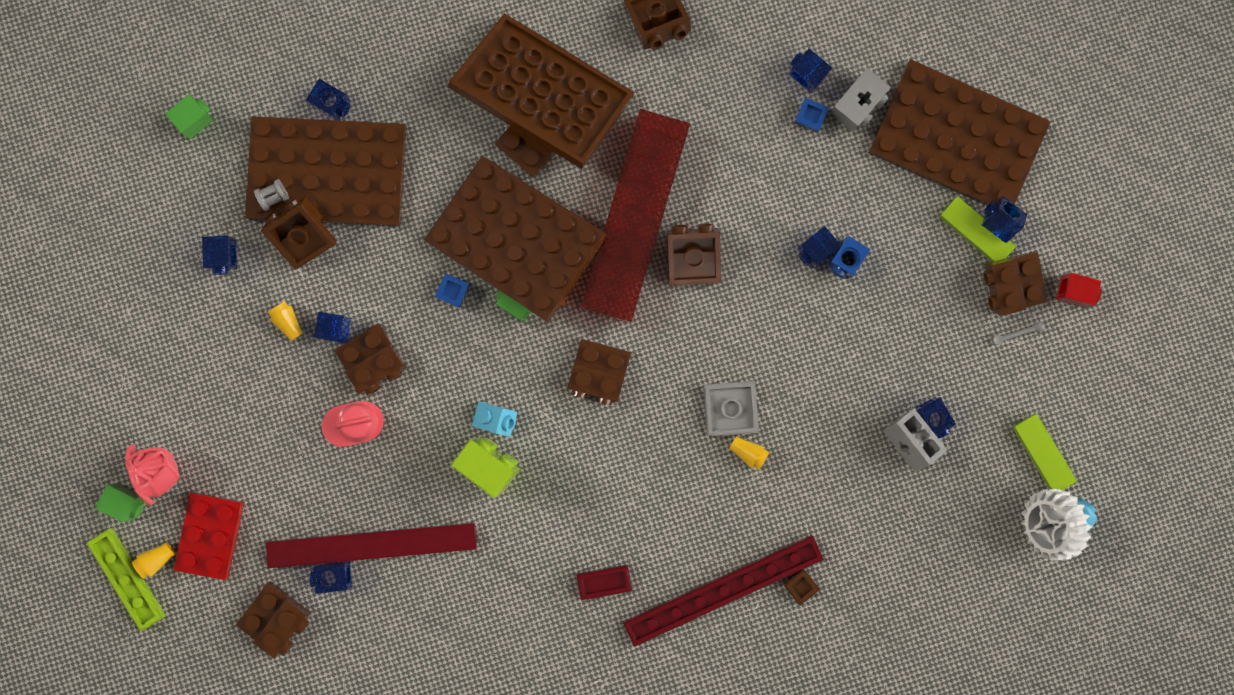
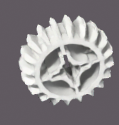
(1058, 541)

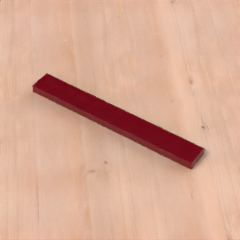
(371, 545)
(723, 590)

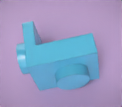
(494, 419)

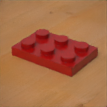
(209, 536)

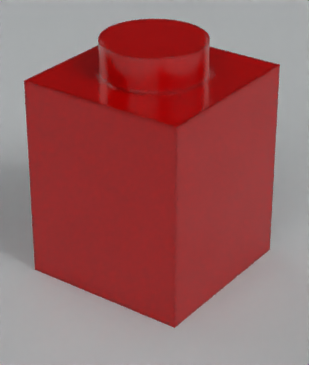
(1079, 290)

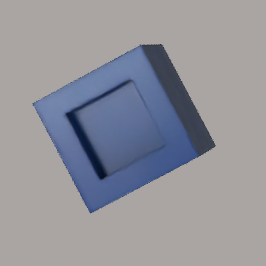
(856, 250)

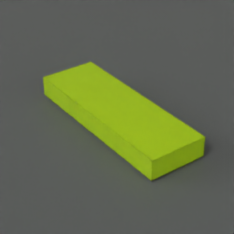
(969, 226)
(1044, 453)

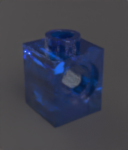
(809, 70)
(322, 92)
(1003, 219)
(817, 247)
(219, 254)
(332, 327)
(936, 405)
(343, 576)

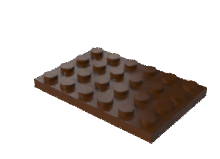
(541, 90)
(958, 136)
(342, 168)
(515, 238)

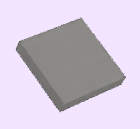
(731, 408)

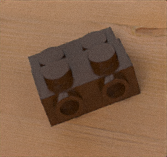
(658, 21)
(524, 151)
(298, 232)
(694, 255)
(1014, 283)
(370, 360)
(598, 372)
(274, 620)

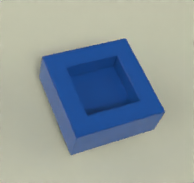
(811, 115)
(452, 290)

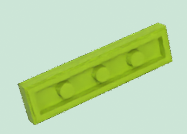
(125, 579)

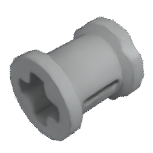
(265, 201)

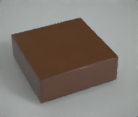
(801, 586)

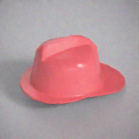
(352, 423)

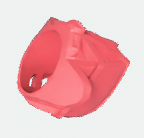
(151, 472)

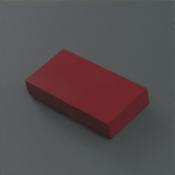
(604, 582)

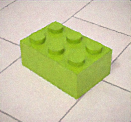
(486, 466)

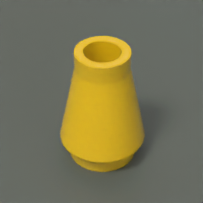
(285, 320)
(751, 453)
(151, 561)

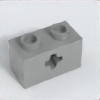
(869, 88)
(915, 440)

